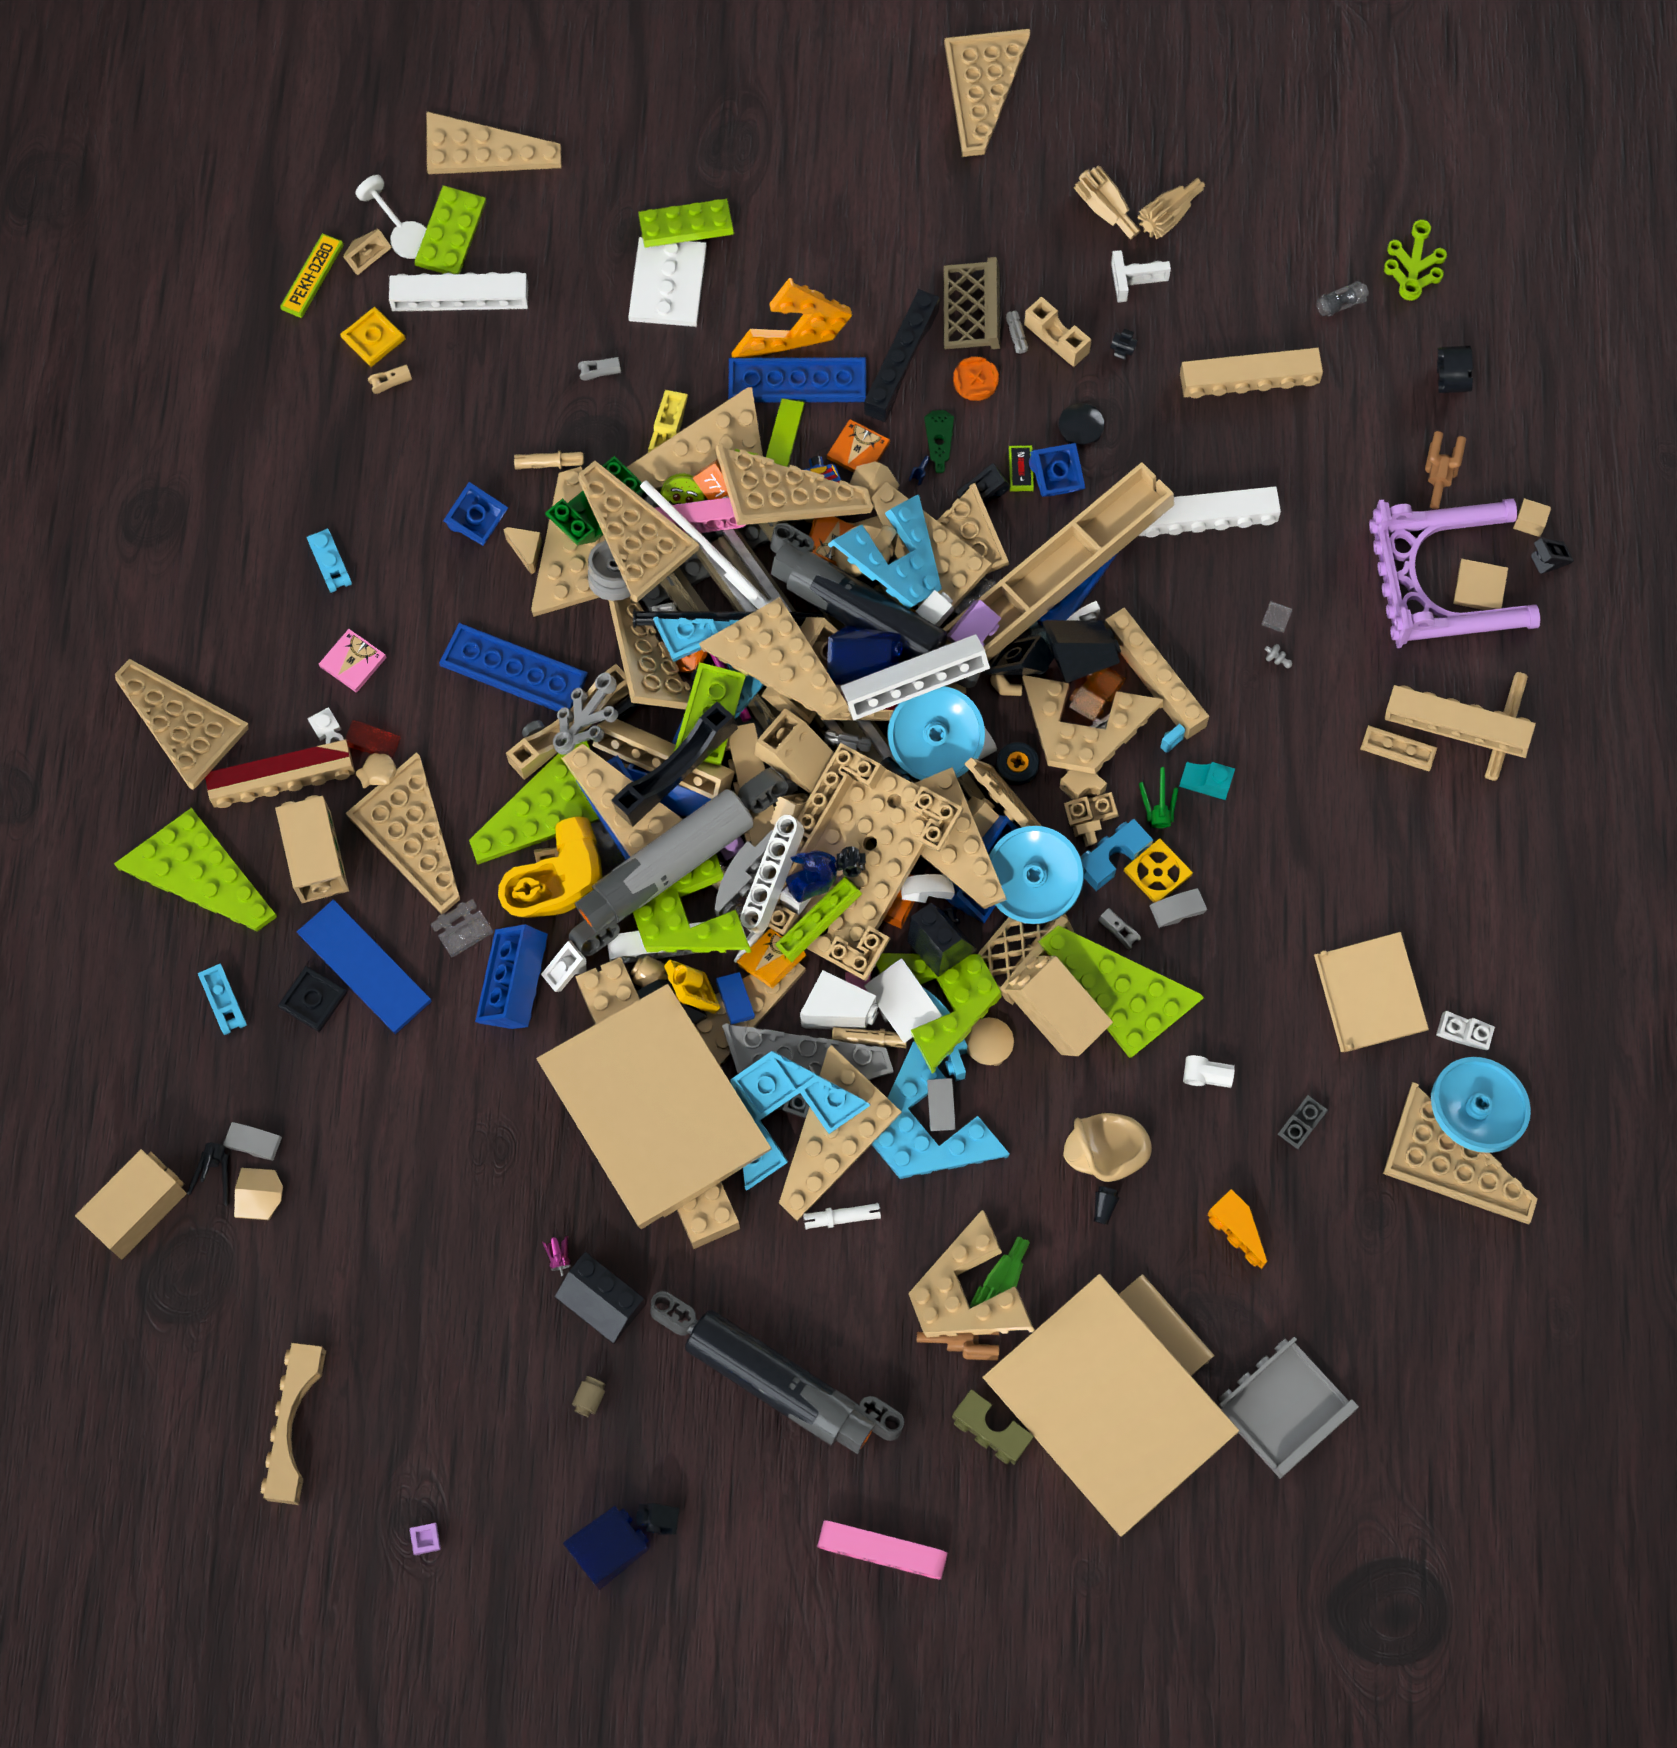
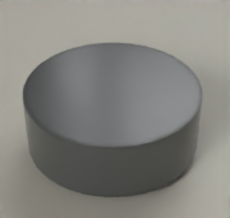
(532, 728)

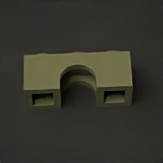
(1008, 1443)

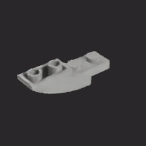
(736, 880)

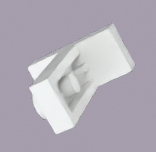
(1136, 274)

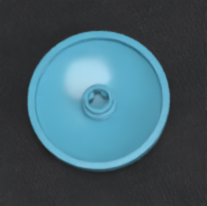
(936, 733)
(1037, 873)
(1480, 1104)

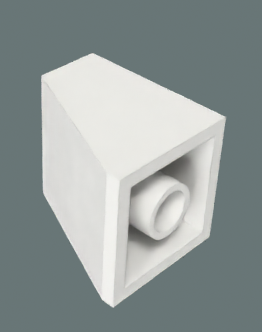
(838, 1005)

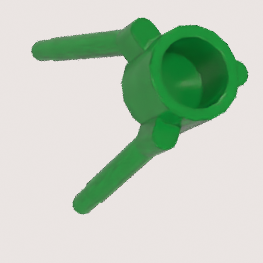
(1160, 816)

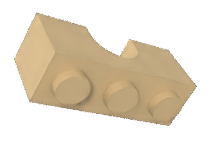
(1044, 322)

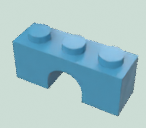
(1128, 840)

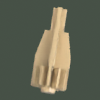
(1105, 199)
(1168, 209)

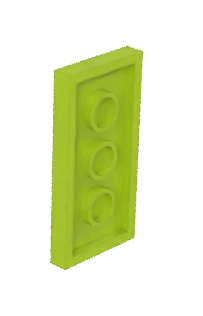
(685, 223)
(450, 231)
(711, 686)

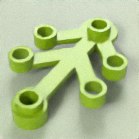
(1414, 264)

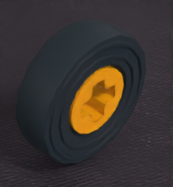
(1022, 774)

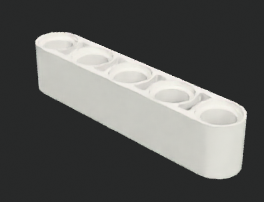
(775, 885)
(630, 948)

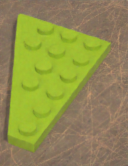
(533, 812)
(195, 866)
(1130, 994)

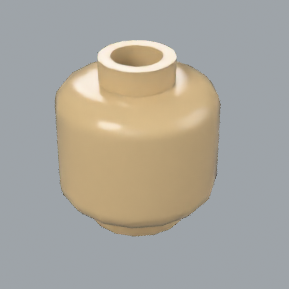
(647, 971)

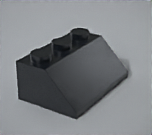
(600, 1298)

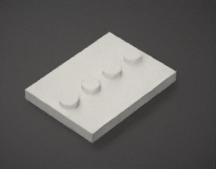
(668, 283)

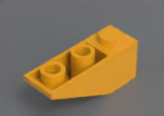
(1237, 1222)

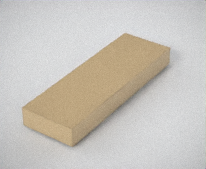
(1398, 748)

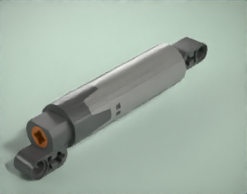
(670, 859)

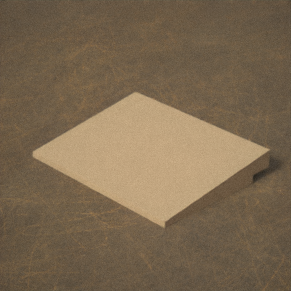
(654, 1106)
(1111, 1405)

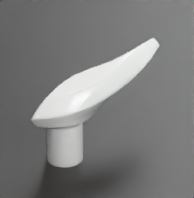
(752, 939)

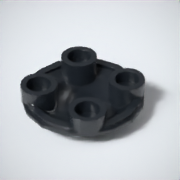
(1081, 424)

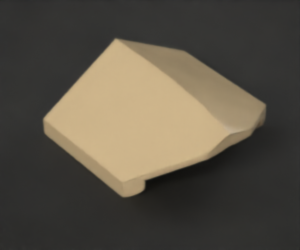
(873, 477)
(257, 1194)

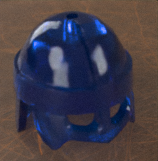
(816, 876)

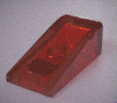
(371, 739)

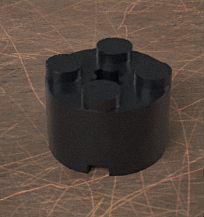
(1455, 369)

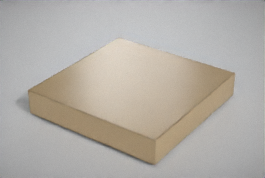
(1480, 585)

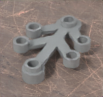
(568, 737)

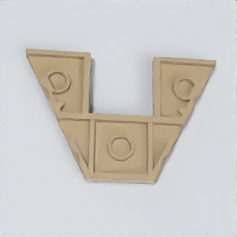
(1077, 745)
(941, 1300)

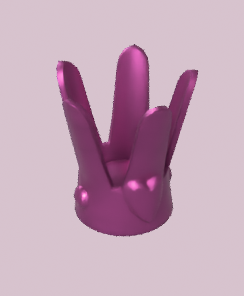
(558, 1259)

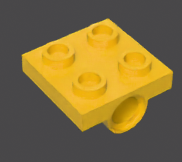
(692, 986)

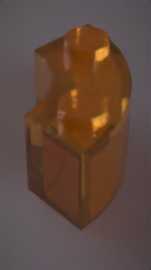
(1096, 693)

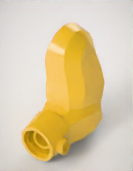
(555, 882)

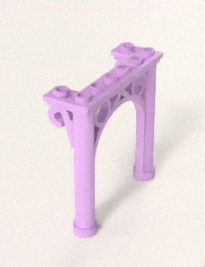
(1422, 625)

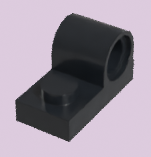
(989, 483)

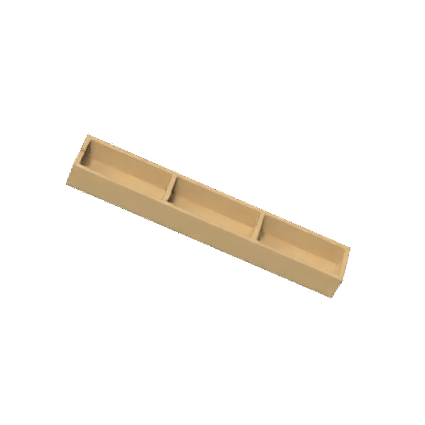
(1073, 555)
(605, 994)

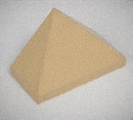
(366, 250)

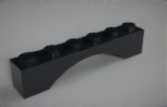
(891, 374)
(645, 793)

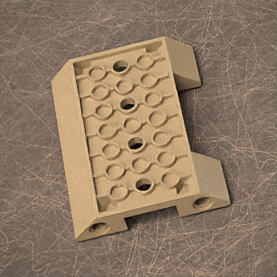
(847, 811)

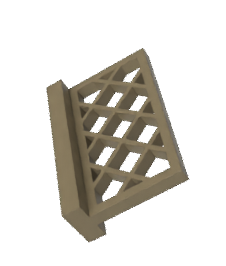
(992, 304)

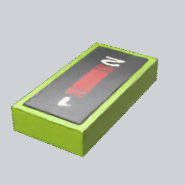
(1019, 470)

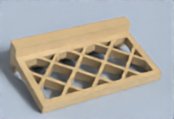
(1033, 951)

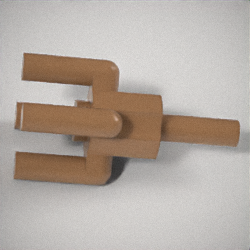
(1442, 467)
(966, 1343)

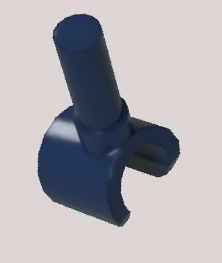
(919, 472)

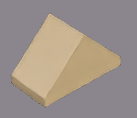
(526, 545)

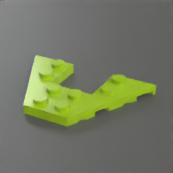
(666, 926)
(969, 991)

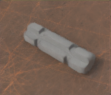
(1017, 332)
(848, 739)

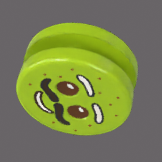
(681, 489)

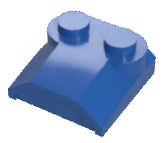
(1057, 470)
(475, 514)

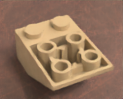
(794, 750)

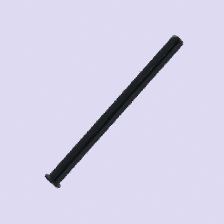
(646, 617)

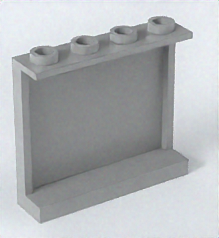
(1285, 1407)

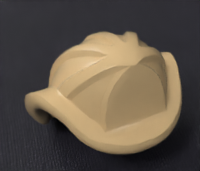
(882, 540)
(1107, 1146)

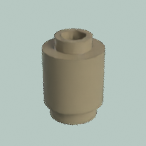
(589, 1396)

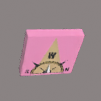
(352, 660)

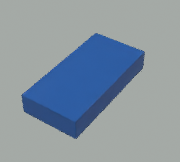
(735, 998)

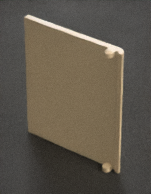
(1371, 992)
(1166, 1324)

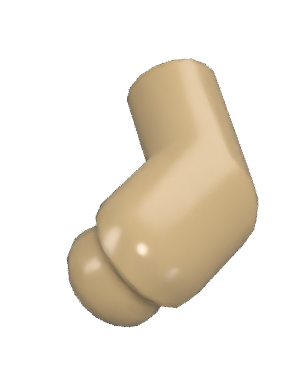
(1003, 687)

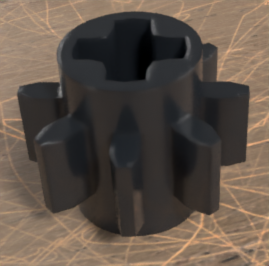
(1123, 343)
(850, 861)

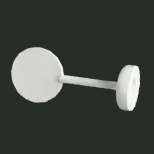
(405, 236)

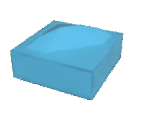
(1172, 738)

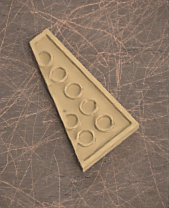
(602, 784)

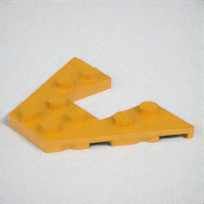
(818, 324)

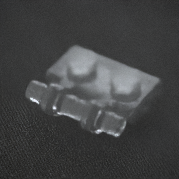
(465, 933)

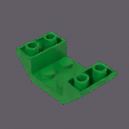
(577, 517)

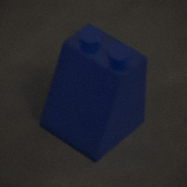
(861, 652)
(607, 1546)

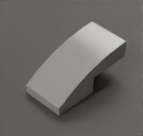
(1177, 907)
(252, 1141)

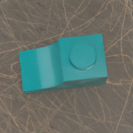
(1208, 779)

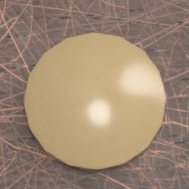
(990, 1041)

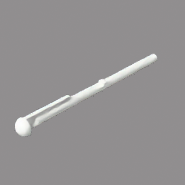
(732, 574)

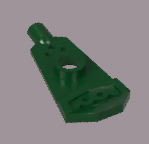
(939, 430)

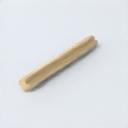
(1511, 709)

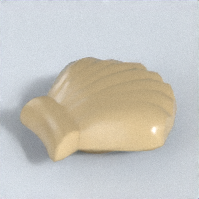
(377, 770)

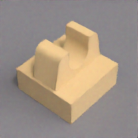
(1088, 831)

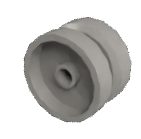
(604, 574)

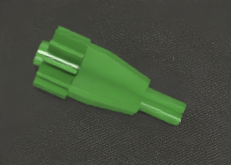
(1003, 1275)

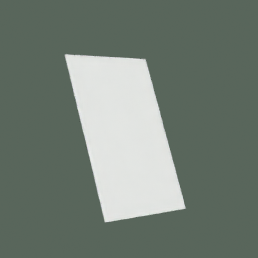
(902, 999)

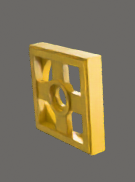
(1164, 879)

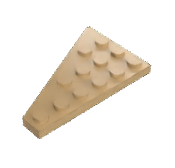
(980, 80)
(694, 447)
(776, 493)
(638, 535)
(779, 656)
(185, 725)
(407, 831)
(964, 853)
(824, 1156)
(1435, 1162)

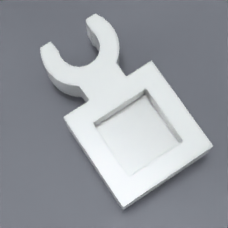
(326, 726)

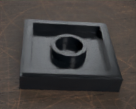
(312, 999)

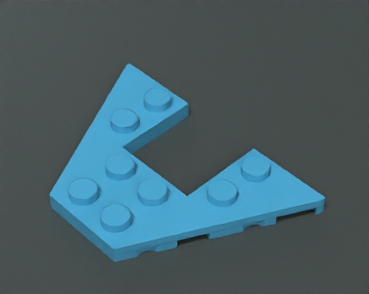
(911, 576)
(683, 639)
(774, 1082)
(909, 1146)

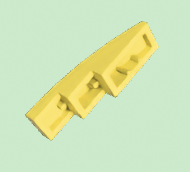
(668, 418)

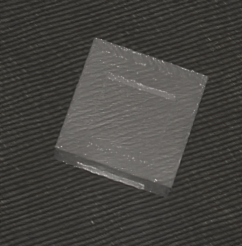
(1277, 616)

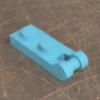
(329, 560)
(221, 998)

